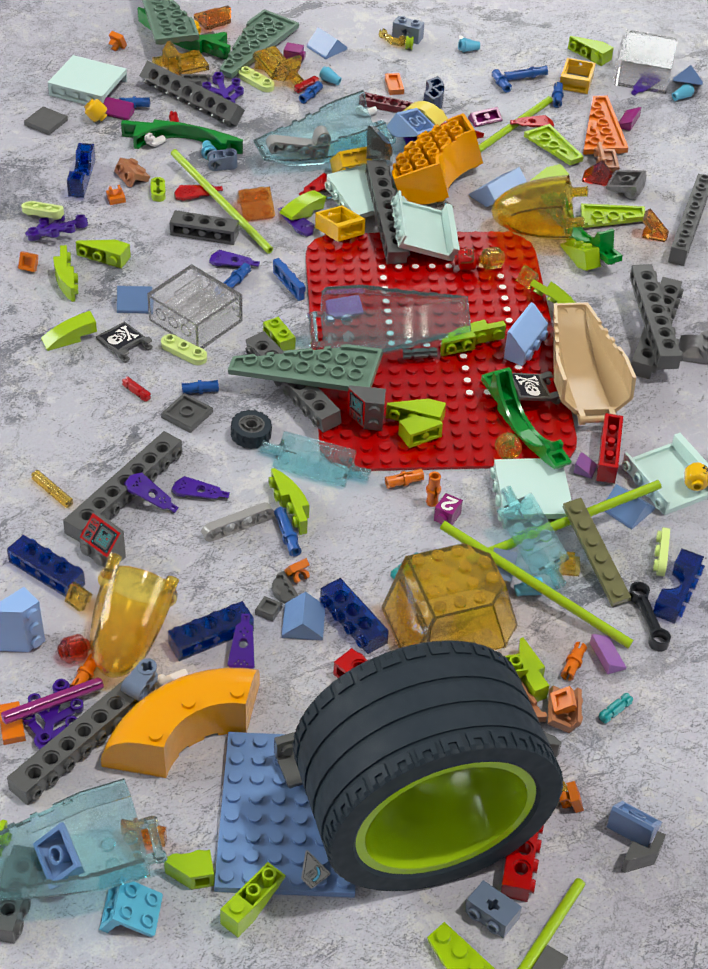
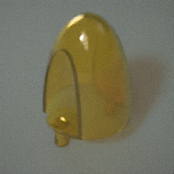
(540, 208)
(128, 615)

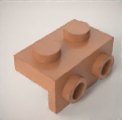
(608, 156)
(130, 170)
(564, 721)

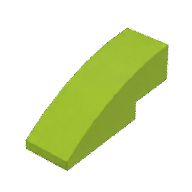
(304, 205)
(70, 331)
(534, 679)

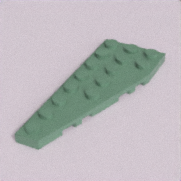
(169, 22)
(261, 32)
(319, 368)

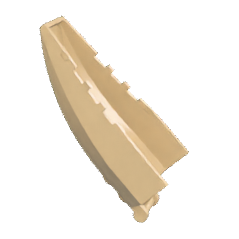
(588, 365)

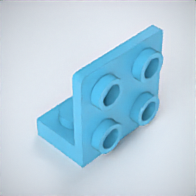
(133, 908)

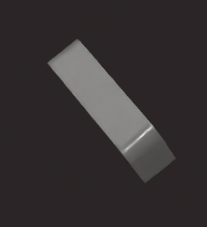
(280, 143)

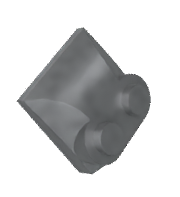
(627, 182)
(695, 348)

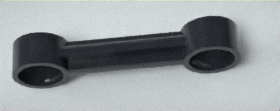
(649, 617)

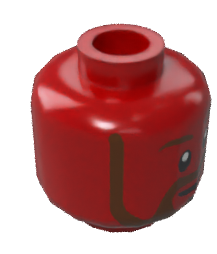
(467, 259)

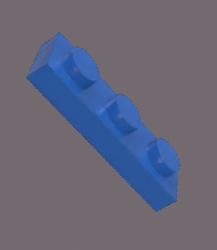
(289, 279)

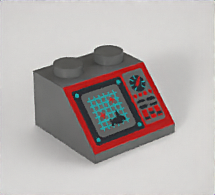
(367, 406)
(102, 538)

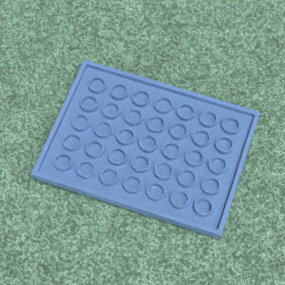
(267, 823)

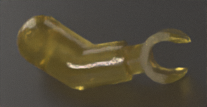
(401, 41)

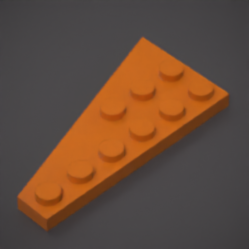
(604, 128)

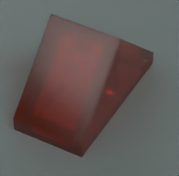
(598, 174)

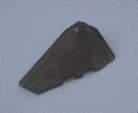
(378, 146)

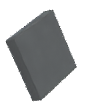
(46, 120)
(187, 413)

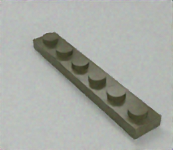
(596, 552)

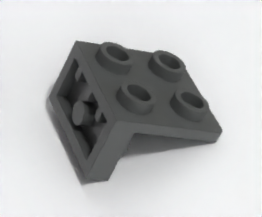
(285, 758)

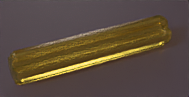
(50, 487)

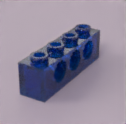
(44, 565)
(354, 616)
(207, 631)

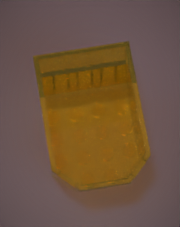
(450, 597)

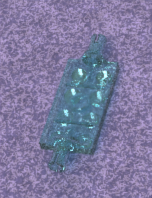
(315, 459)
(533, 536)

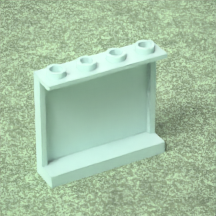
(85, 80)
(352, 190)
(425, 228)
(668, 467)
(535, 476)

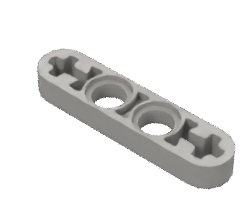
(217, 529)

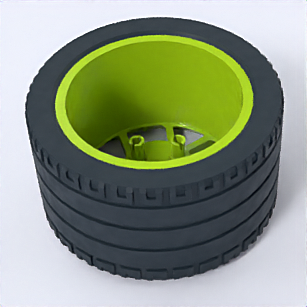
(425, 766)

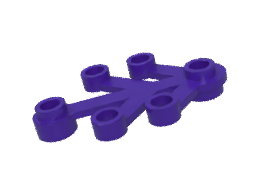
(218, 79)
(55, 227)
(53, 716)

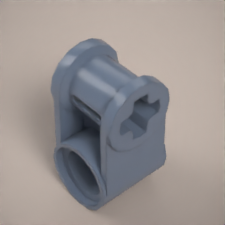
(224, 159)
(140, 679)

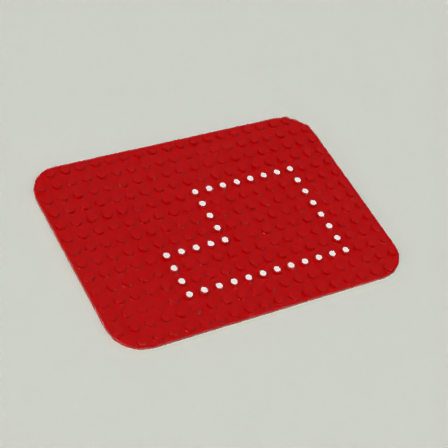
(470, 411)

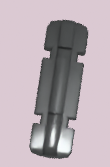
(420, 353)

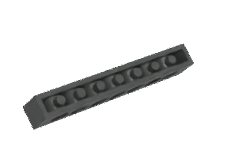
(171, 82)
(381, 193)
(689, 221)
(655, 317)
(643, 359)
(309, 399)
(113, 494)
(94, 723)

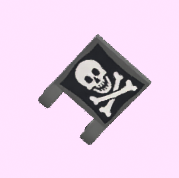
(122, 338)
(533, 387)

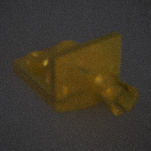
(181, 63)
(278, 66)

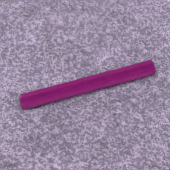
(52, 700)

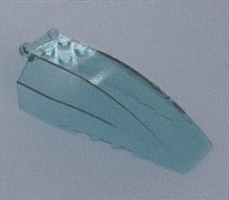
(346, 122)
(387, 317)
(104, 835)

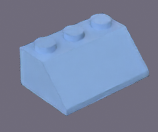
(409, 123)
(492, 190)
(525, 335)
(20, 622)

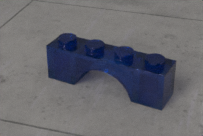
(79, 178)
(671, 601)

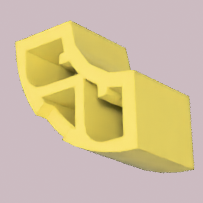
(431, 111)

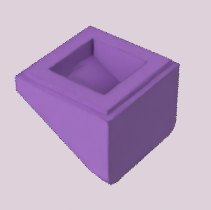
(585, 466)

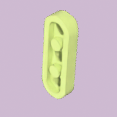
(256, 79)
(43, 209)
(184, 349)
(661, 551)

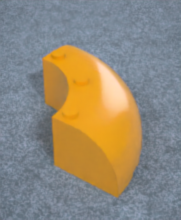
(436, 160)
(181, 716)

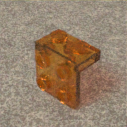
(214, 17)
(256, 203)

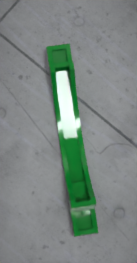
(211, 44)
(172, 129)
(603, 240)
(503, 390)

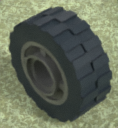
(250, 428)

